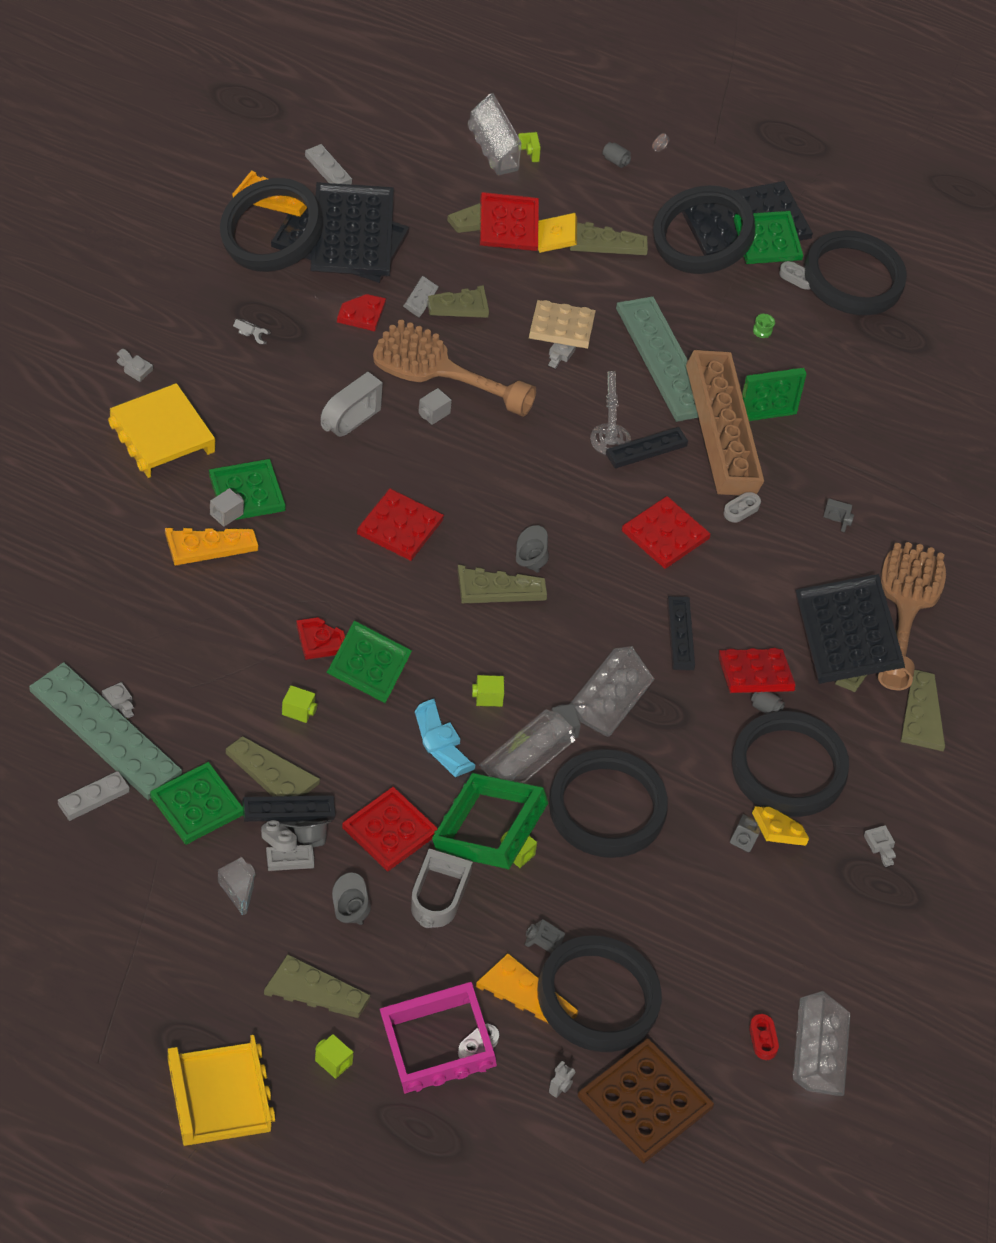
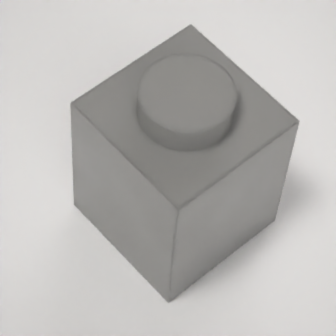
(434, 406)
(226, 507)

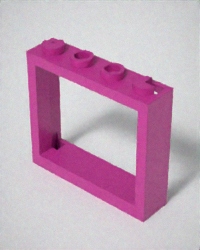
(429, 1005)

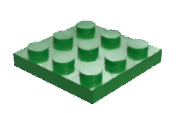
(774, 238)
(773, 393)
(255, 485)
(369, 661)
(197, 803)

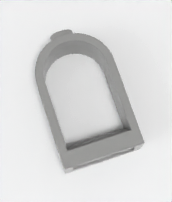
(352, 405)
(446, 865)

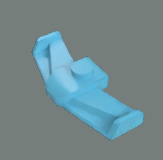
(441, 740)

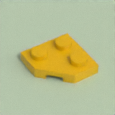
(779, 827)

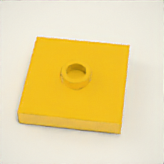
(557, 232)

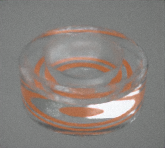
(660, 142)

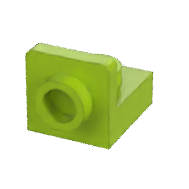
(531, 144)

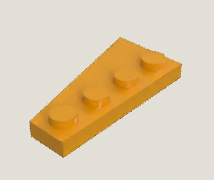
(279, 203)
(196, 546)
(518, 985)

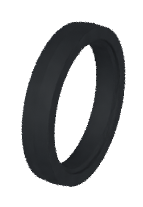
(255, 193)
(712, 262)
(844, 301)
(799, 723)
(596, 844)
(579, 1034)

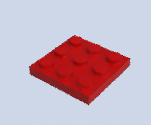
(509, 221)
(400, 524)
(666, 532)
(756, 670)
(390, 829)

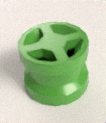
(763, 325)

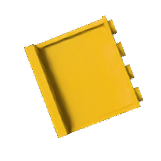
(160, 428)
(220, 1093)

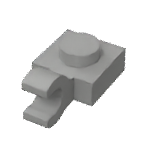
(247, 328)
(560, 352)
(134, 367)
(119, 699)
(881, 841)
(562, 1079)

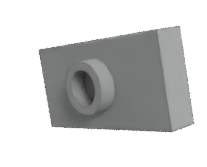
(418, 298)
(299, 858)

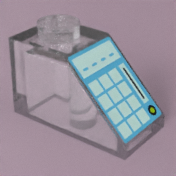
(238, 883)

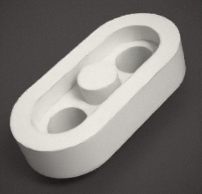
(474, 1040)

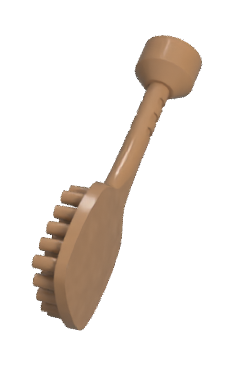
(420, 357)
(913, 583)

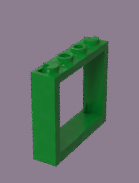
(503, 857)

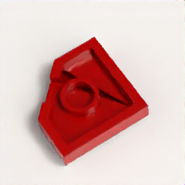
(362, 312)
(318, 638)

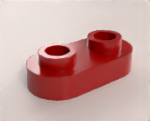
(765, 1038)

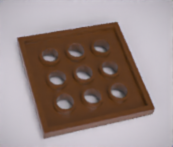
(645, 1114)

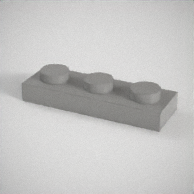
(327, 165)
(93, 796)

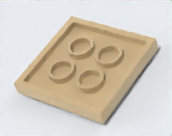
(562, 324)

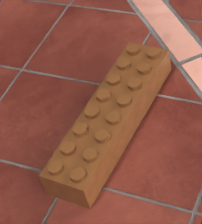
(724, 423)

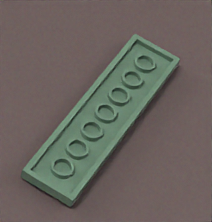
(660, 353)
(105, 730)

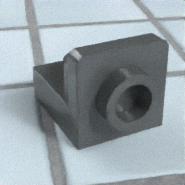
(839, 512)
(745, 833)
(544, 935)

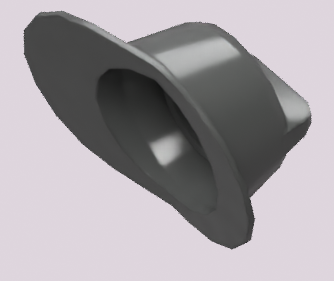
(533, 548)
(309, 831)
(351, 899)

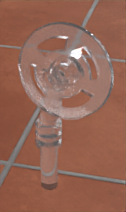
(613, 429)

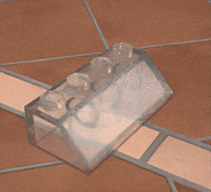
(495, 135)
(612, 690)
(530, 748)
(821, 1045)

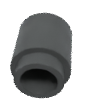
(617, 154)
(767, 702)

